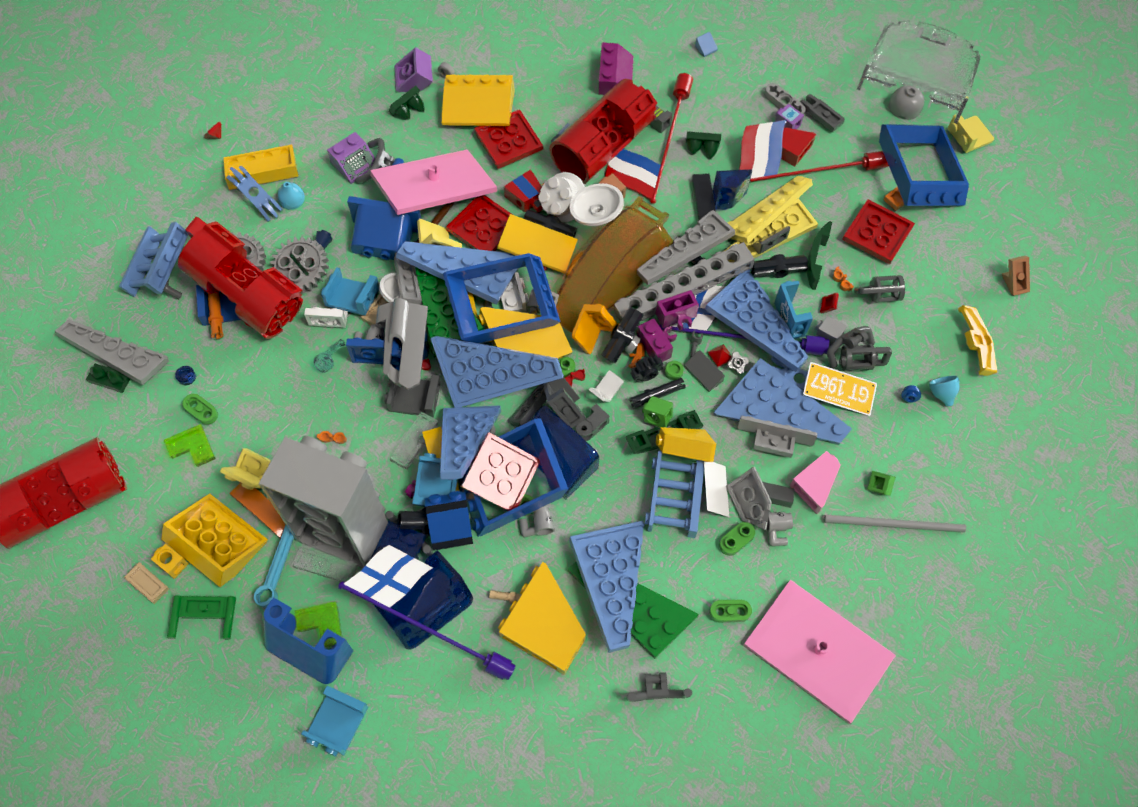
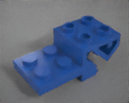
(373, 351)

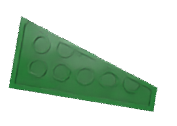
(440, 311)
(655, 617)

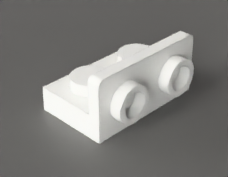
(514, 298)
(326, 317)

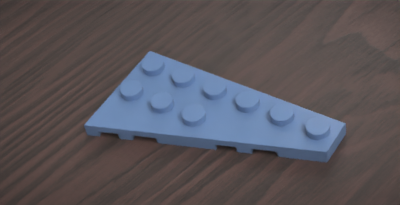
(462, 436)

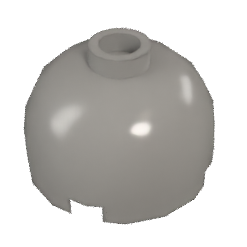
(907, 102)

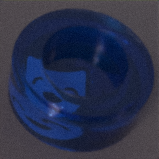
(185, 375)

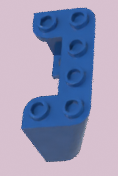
(314, 661)

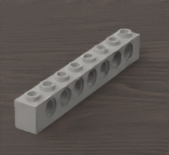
(711, 278)

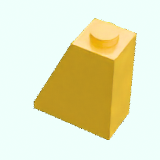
(686, 443)

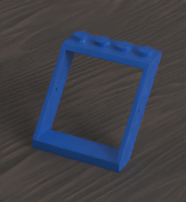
(924, 192)
(463, 311)
(551, 470)

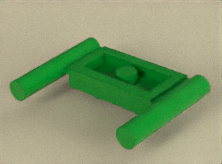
(202, 608)

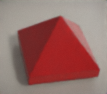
(214, 132)
(829, 303)
(720, 355)

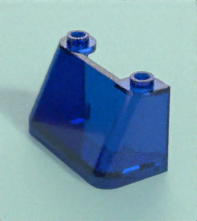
(575, 456)
(431, 601)

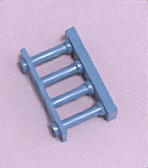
(163, 262)
(693, 487)

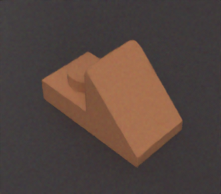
(1018, 276)

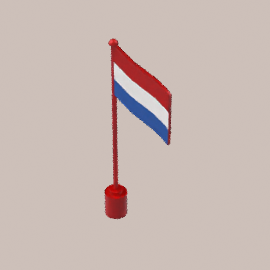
(763, 152)
(638, 171)

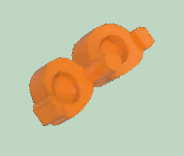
(838, 276)
(639, 354)
(326, 436)

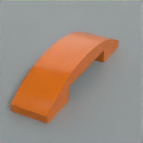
(260, 507)

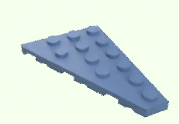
(439, 259)
(749, 312)
(485, 371)
(774, 398)
(609, 570)

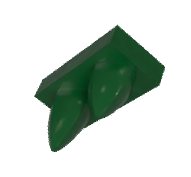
(412, 98)
(710, 140)
(107, 378)

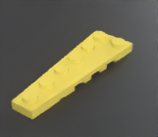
(766, 211)
(795, 217)

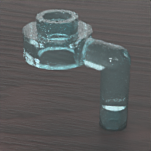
(324, 361)

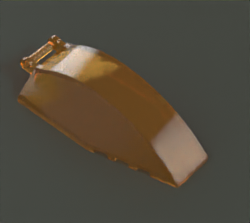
(609, 261)

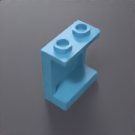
(430, 481)

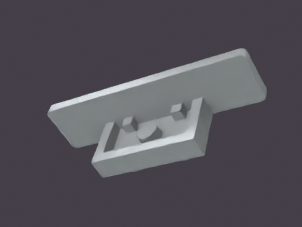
(776, 437)

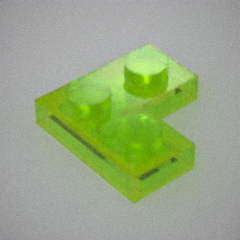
(193, 441)
(321, 617)

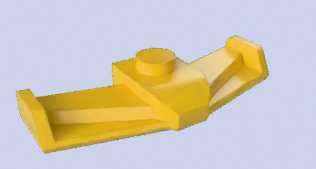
(979, 340)

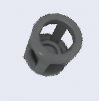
(875, 288)
(870, 357)

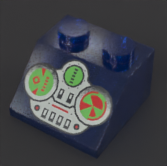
(730, 187)

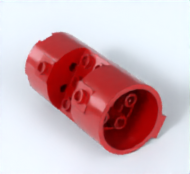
(603, 130)
(219, 263)
(57, 491)

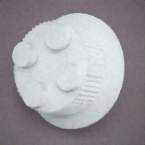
(558, 193)

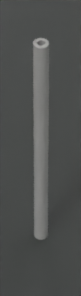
(894, 523)

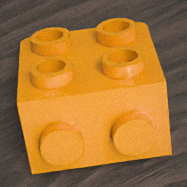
(589, 324)

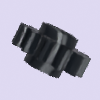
(647, 368)

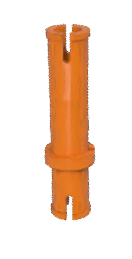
(215, 318)

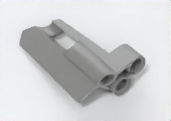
(408, 324)

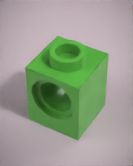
(658, 412)

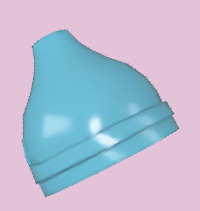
(290, 195)
(945, 389)

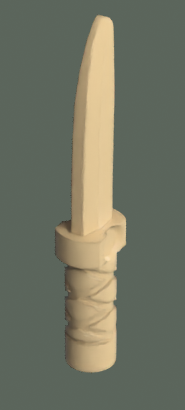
(504, 596)

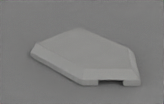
(751, 498)

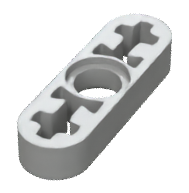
(782, 94)

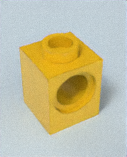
(172, 568)

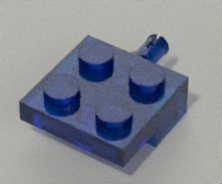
(401, 539)

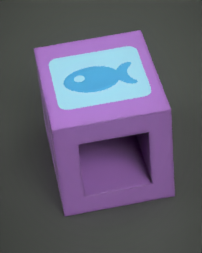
(791, 115)

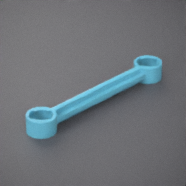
(275, 568)

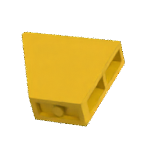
(545, 341)
(544, 622)

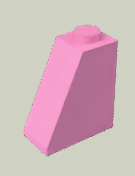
(816, 481)

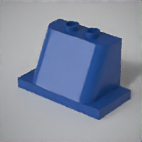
(379, 229)

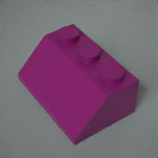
(615, 65)

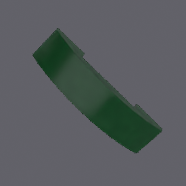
(814, 270)
(646, 441)

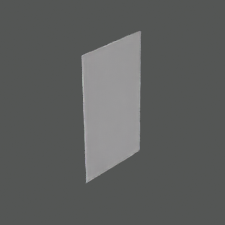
(716, 488)

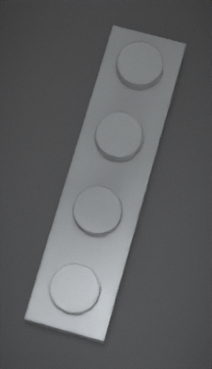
(407, 281)

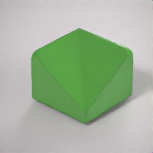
(881, 483)

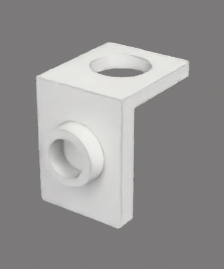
(608, 387)

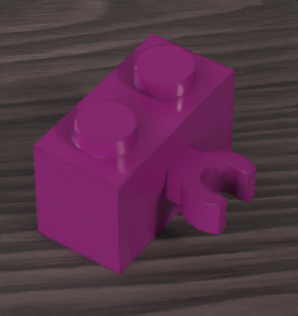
(677, 310)
(655, 340)

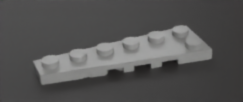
(704, 236)
(121, 356)

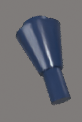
(323, 238)

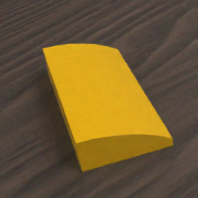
(263, 165)
(528, 237)

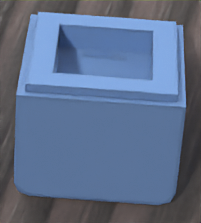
(706, 44)

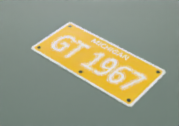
(840, 388)

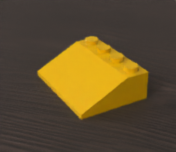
(477, 100)
(213, 539)

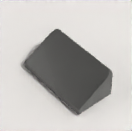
(771, 240)
(704, 370)
(779, 494)

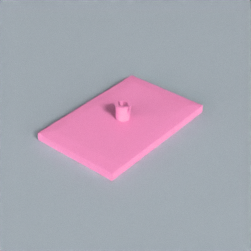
(432, 181)
(820, 651)

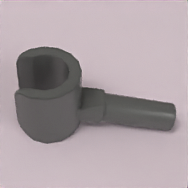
(695, 342)

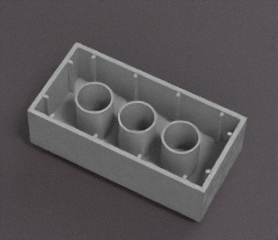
(325, 499)

